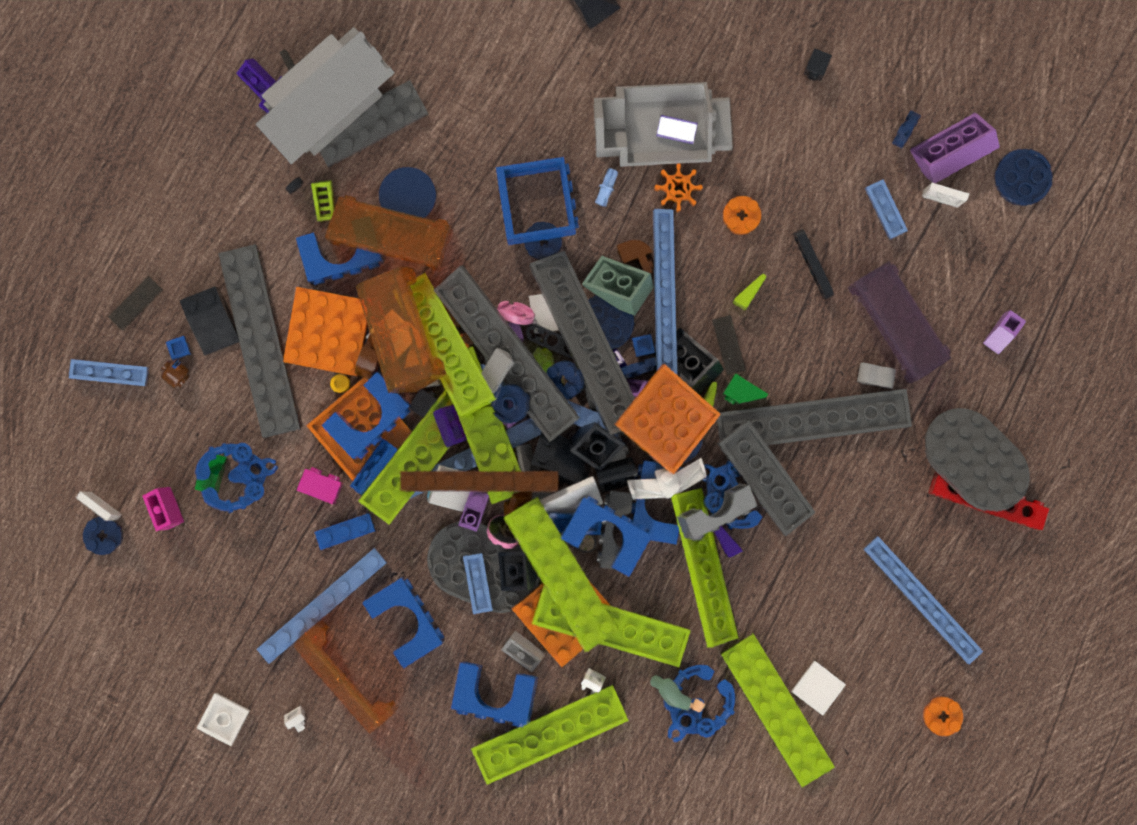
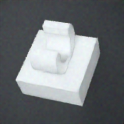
(593, 681)
(295, 718)

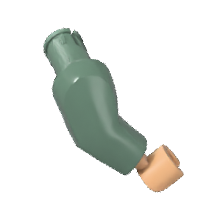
(673, 696)

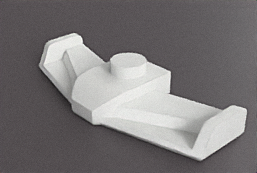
(666, 483)

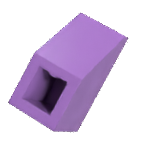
(1004, 331)
(474, 510)

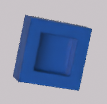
(643, 345)
(178, 348)

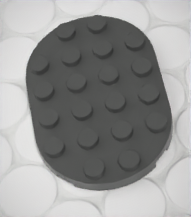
(976, 460)
(448, 567)

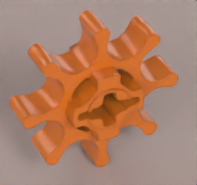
(678, 179)

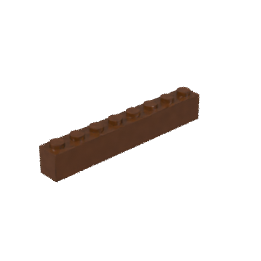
(479, 481)

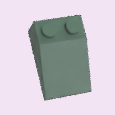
(619, 284)

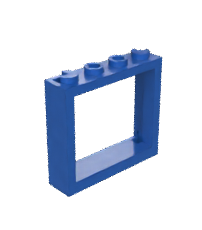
(534, 168)

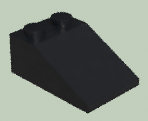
(210, 320)
(695, 363)
(558, 457)

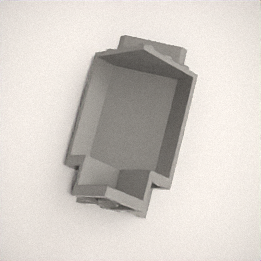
(323, 94)
(630, 121)

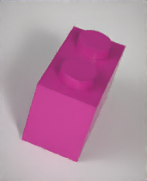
(320, 486)
(163, 508)

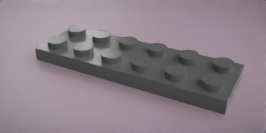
(386, 116)
(766, 478)

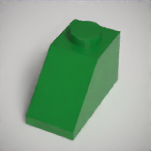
(742, 391)
(216, 473)

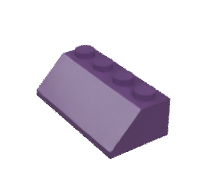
(955, 147)

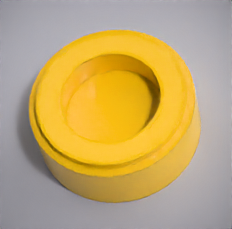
(340, 383)

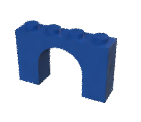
(319, 270)
(356, 442)
(660, 531)
(633, 541)
(427, 636)
(468, 700)

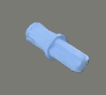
(606, 187)

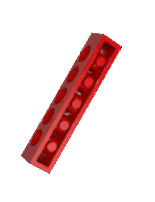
(1034, 520)

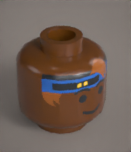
(174, 373)

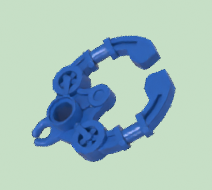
(241, 474)
(715, 494)
(703, 726)

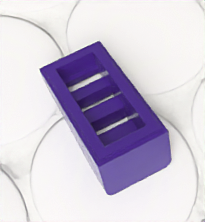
(729, 546)

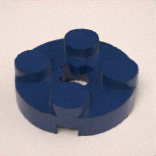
(906, 129)
(539, 252)
(636, 369)
(570, 372)
(520, 403)
(94, 543)

